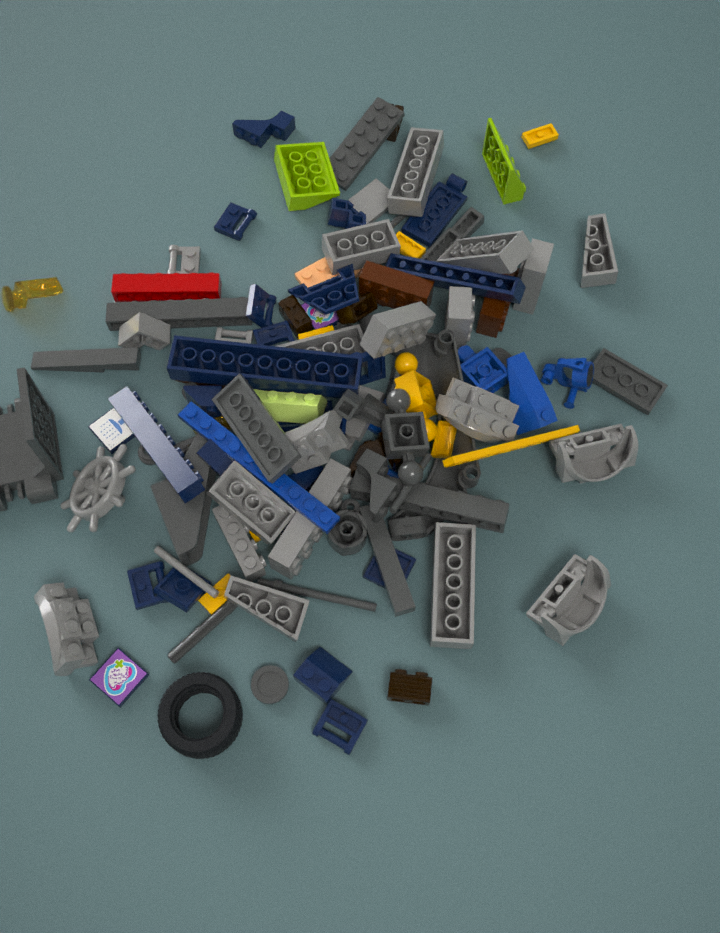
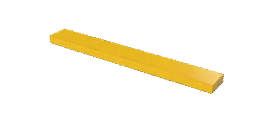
(510, 446)

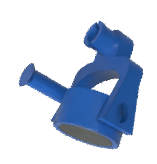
(581, 376)

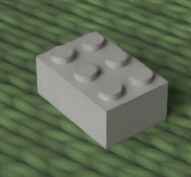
(460, 314)

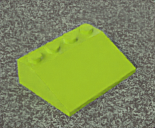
(502, 166)
(305, 174)

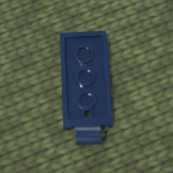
(440, 209)

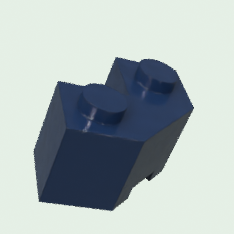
(344, 215)

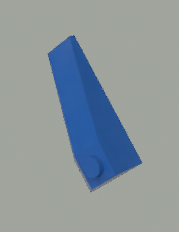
(527, 392)

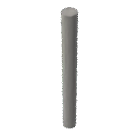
(186, 572)

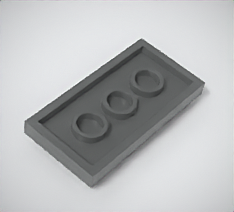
(627, 381)

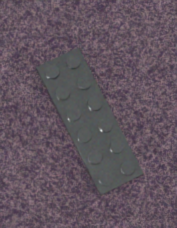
(364, 141)
(256, 428)

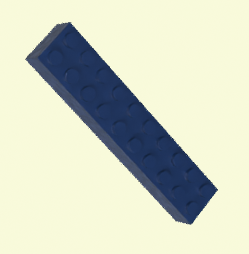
(264, 366)

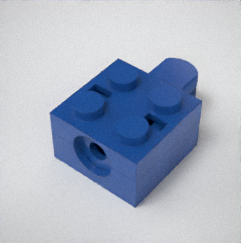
(482, 369)

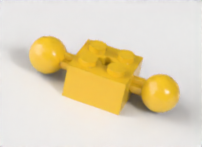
(418, 388)

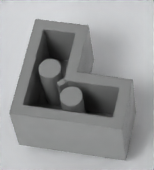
(144, 331)

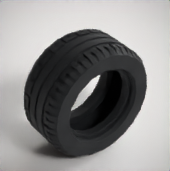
(173, 701)

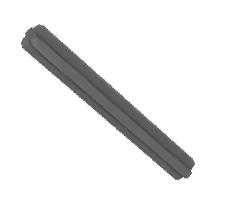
(201, 631)

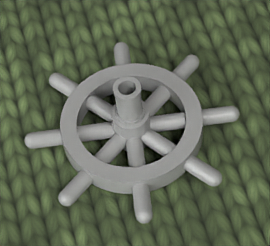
(97, 488)

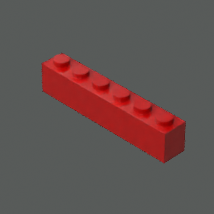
(165, 287)

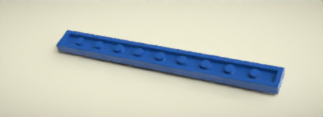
(283, 487)

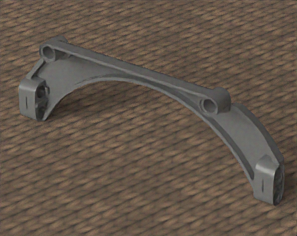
(439, 364)

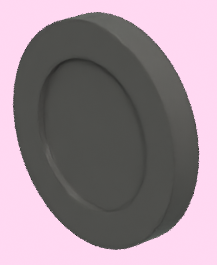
(269, 684)

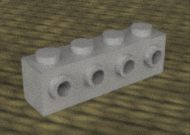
(240, 544)

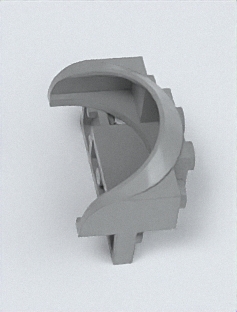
(478, 412)
(317, 441)
(588, 454)
(569, 603)
(68, 627)

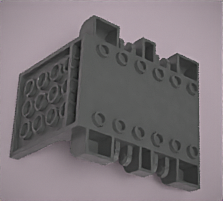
(29, 447)

